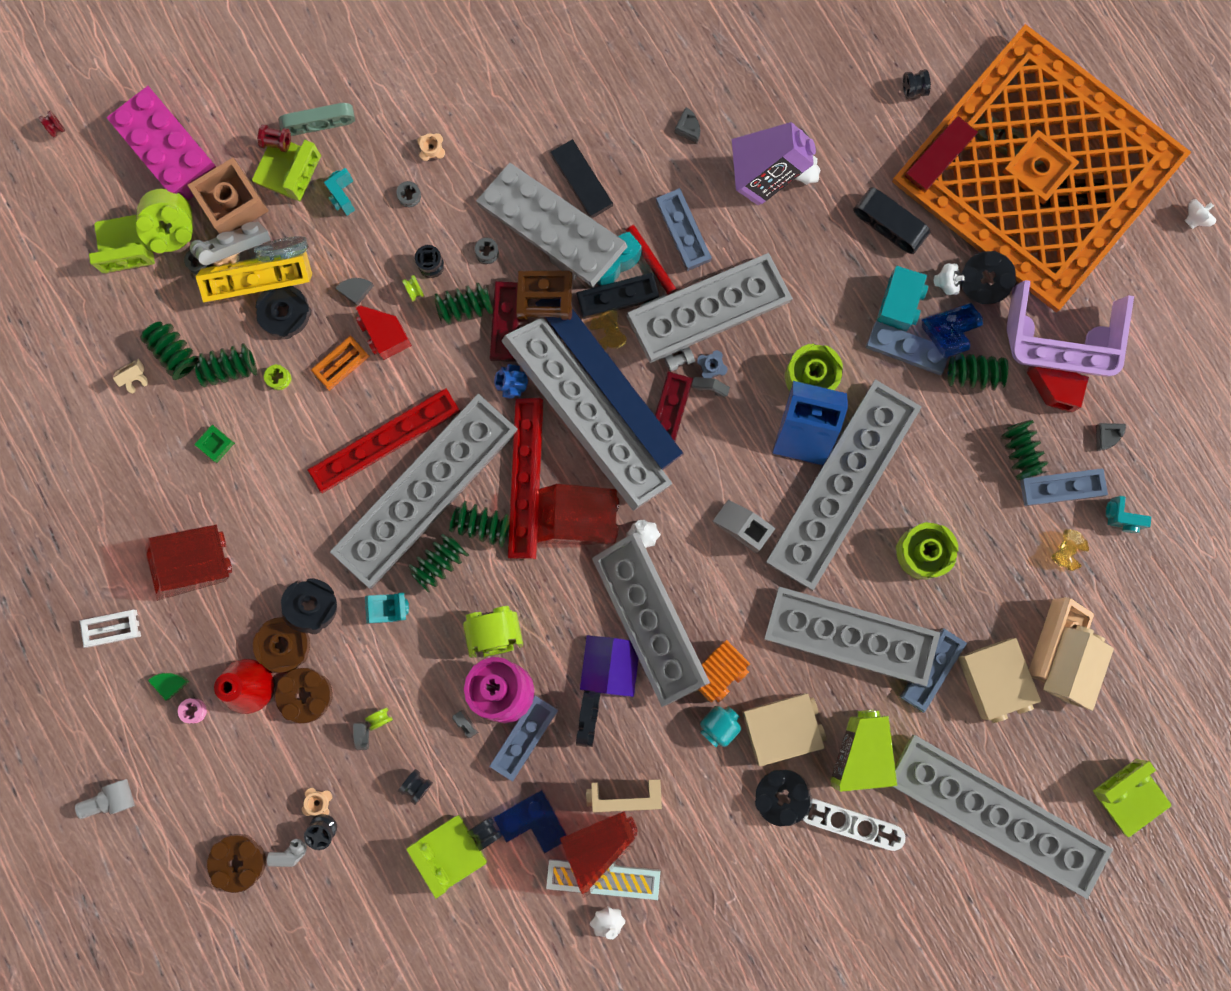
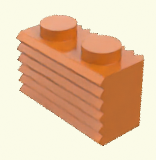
(722, 669)

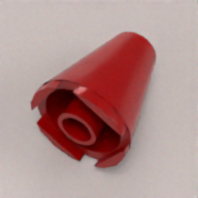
(245, 686)

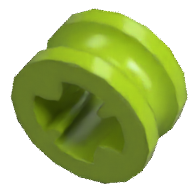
(413, 288)
(272, 371)
(378, 719)

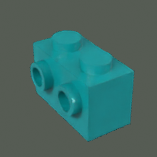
(902, 298)

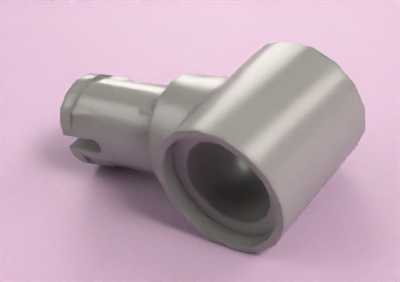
(111, 799)

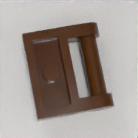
(544, 285)

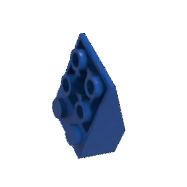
(810, 423)

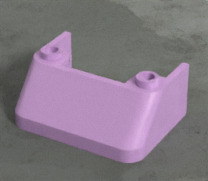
(1100, 355)

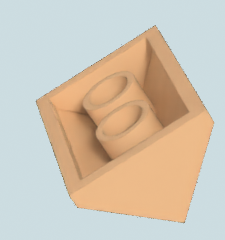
(1062, 613)

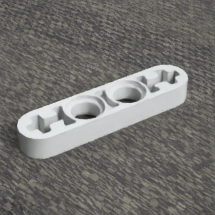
(850, 826)

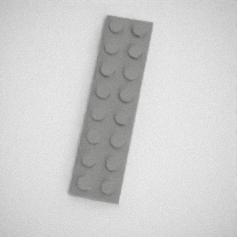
(587, 413)
(843, 485)
(424, 491)
(1001, 816)

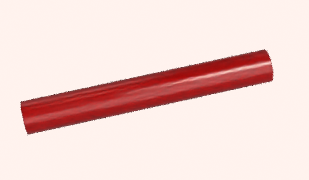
(652, 261)

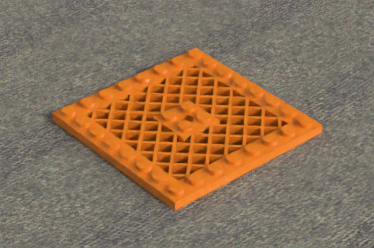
(1105, 108)

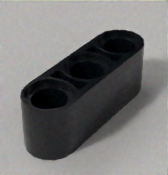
(891, 220)

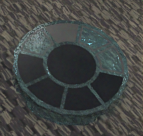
(283, 248)

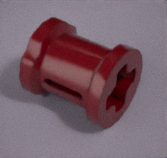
(274, 138)

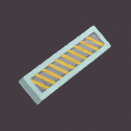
(620, 881)

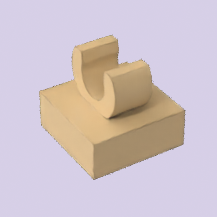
(129, 373)

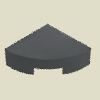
(688, 126)
(355, 289)
(711, 384)
(1108, 435)
(463, 721)
(361, 735)

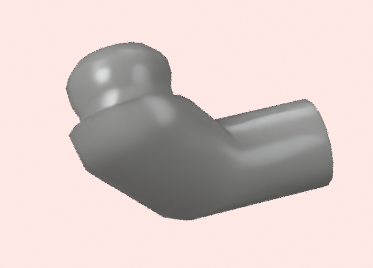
(290, 856)

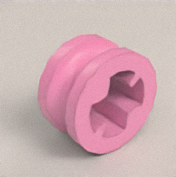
(199, 714)

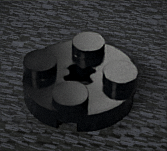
(992, 262)
(287, 325)
(306, 591)
(588, 718)
(767, 799)

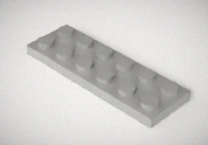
(552, 224)
(709, 307)
(650, 620)
(852, 636)

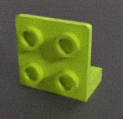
(289, 171)
(119, 246)
(1132, 797)
(446, 855)

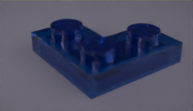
(948, 327)
(533, 814)

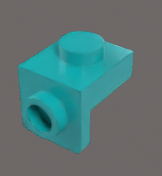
(335, 184)
(1130, 522)
(386, 608)

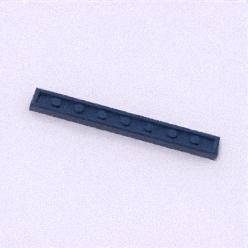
(615, 386)

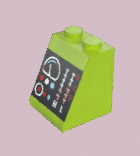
(865, 754)

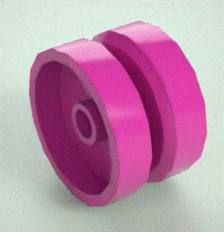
(499, 690)

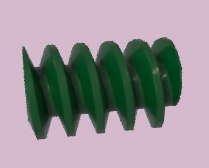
(463, 304)
(169, 350)
(225, 366)
(978, 370)
(1024, 450)
(480, 524)
(437, 561)

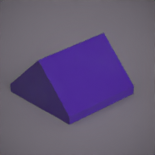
(609, 666)

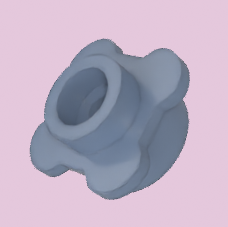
(716, 358)

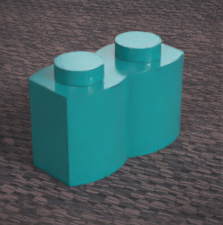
(625, 261)

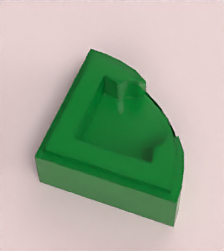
(168, 684)

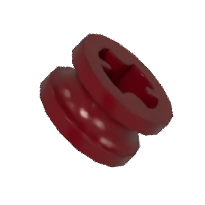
(51, 124)

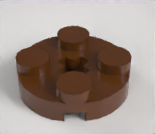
(271, 657)
(290, 686)
(223, 875)

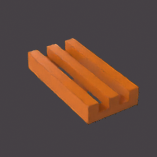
(341, 362)

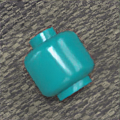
(720, 726)

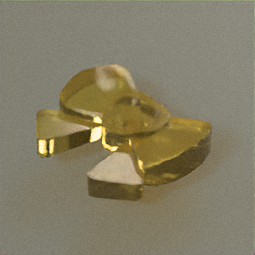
(608, 322)
(1071, 542)

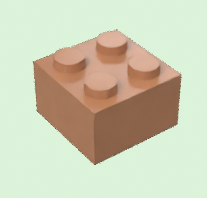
(228, 197)

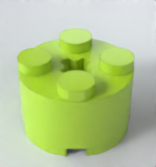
(164, 220)
(815, 358)
(939, 559)
(492, 632)

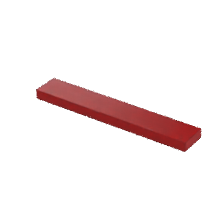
(383, 440)
(525, 478)

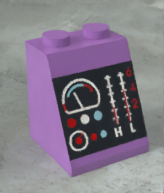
(770, 160)

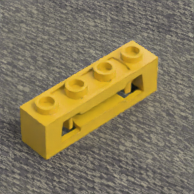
(252, 276)

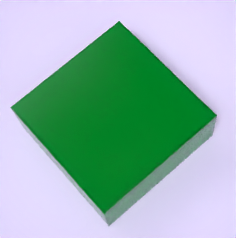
(214, 443)

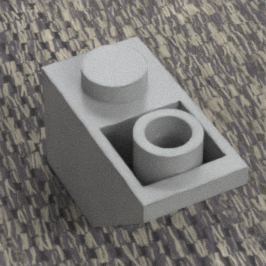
(744, 525)

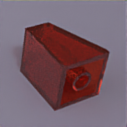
(577, 515)
(187, 561)
(598, 849)

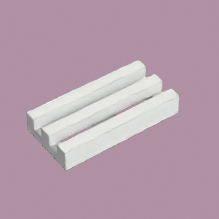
(132, 624)

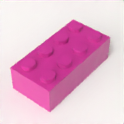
(161, 142)

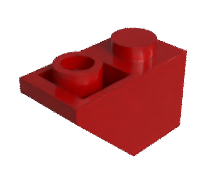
(385, 331)
(1059, 387)

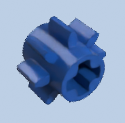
(511, 381)

